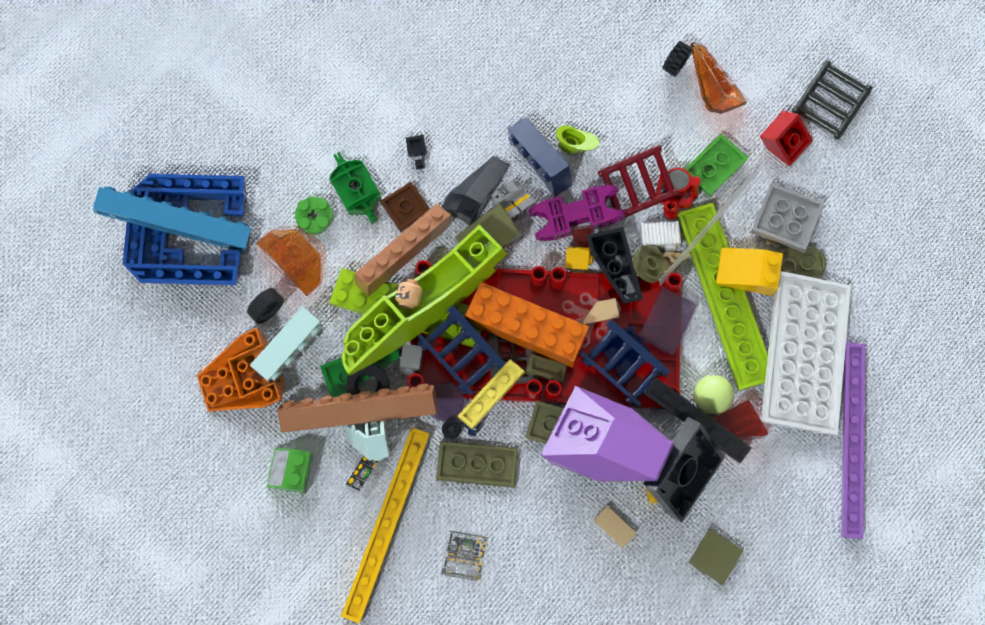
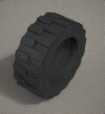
(373, 370)

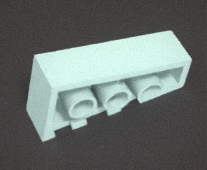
(286, 345)

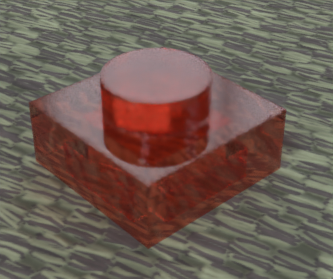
(580, 238)

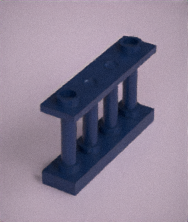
(467, 332)
(642, 358)

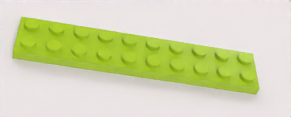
(727, 305)

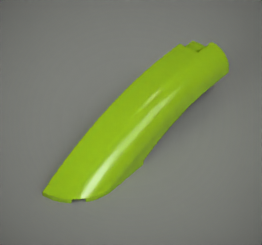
(443, 285)

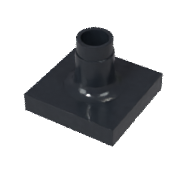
(686, 470)

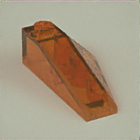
(714, 87)

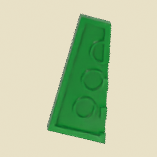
(336, 375)

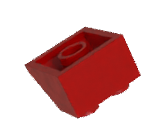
(786, 137)

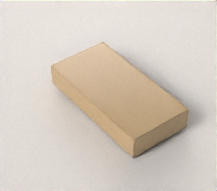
(614, 526)

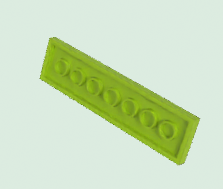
(352, 298)

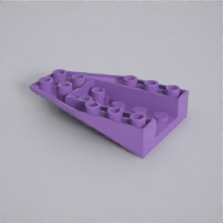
(606, 441)

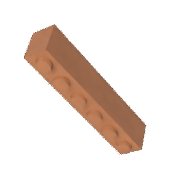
(402, 249)

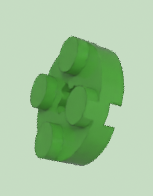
(310, 205)

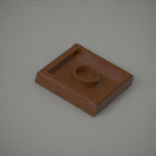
(404, 206)

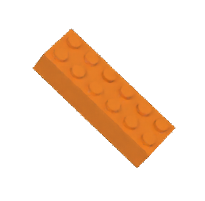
(526, 324)

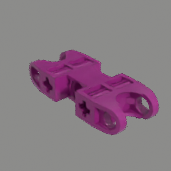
(576, 213)

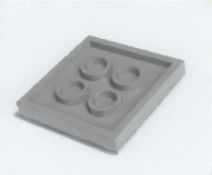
(787, 217)

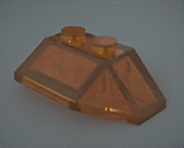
(294, 258)

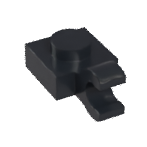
(416, 148)

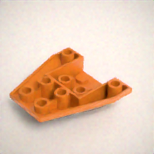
(231, 381)

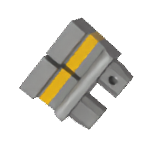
(516, 202)

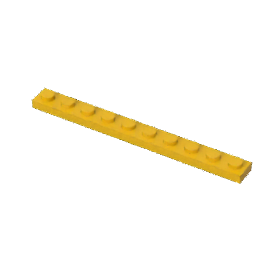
(385, 525)

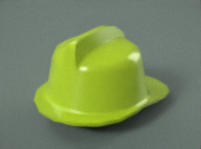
(575, 141)

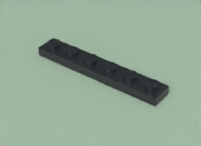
(683, 409)

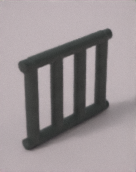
(847, 118)

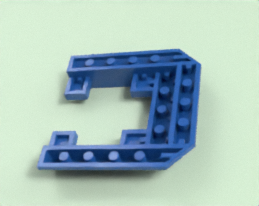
(147, 249)

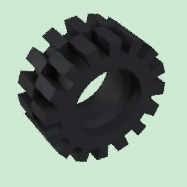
(677, 58)

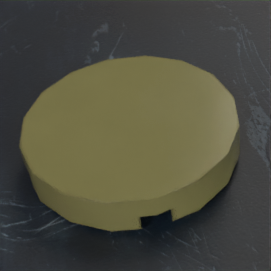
(649, 264)

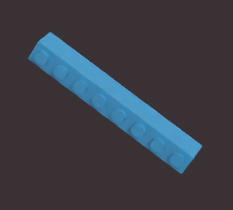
(171, 219)

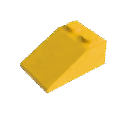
(750, 270)

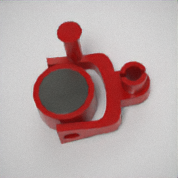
(684, 184)

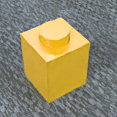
(578, 258)

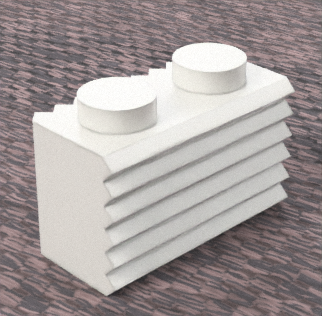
(661, 235)

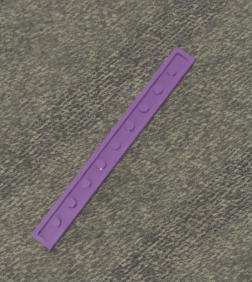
(853, 442)

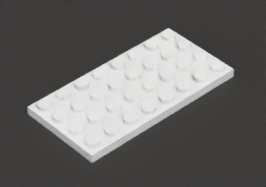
(806, 354)

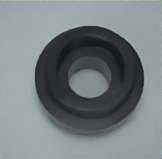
(449, 423)

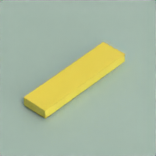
(491, 394)

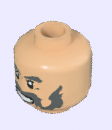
(409, 294)

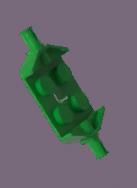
(358, 201)

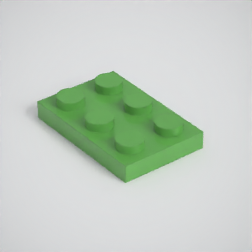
(716, 164)

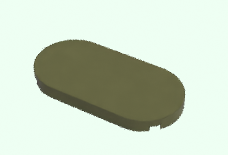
(808, 264)

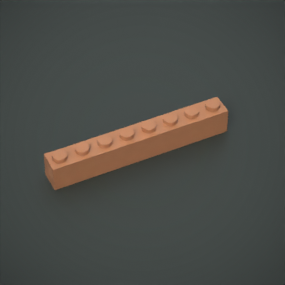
(357, 408)

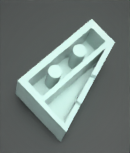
(370, 439)

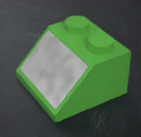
(290, 470)

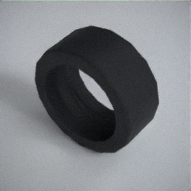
(265, 305)

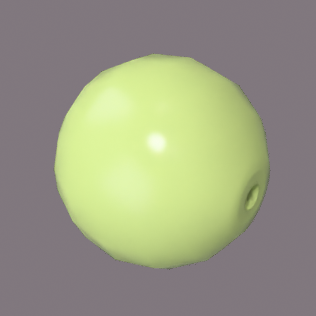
(713, 394)

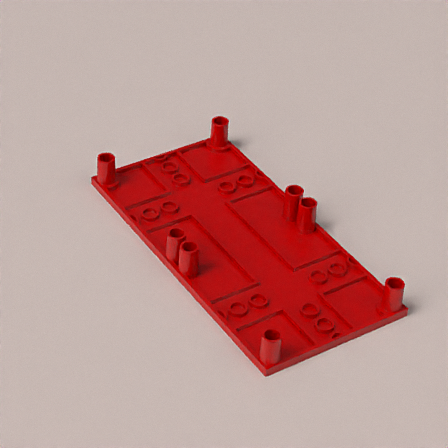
(549, 291)

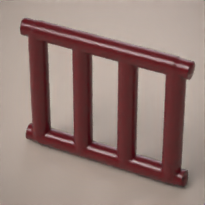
(638, 158)

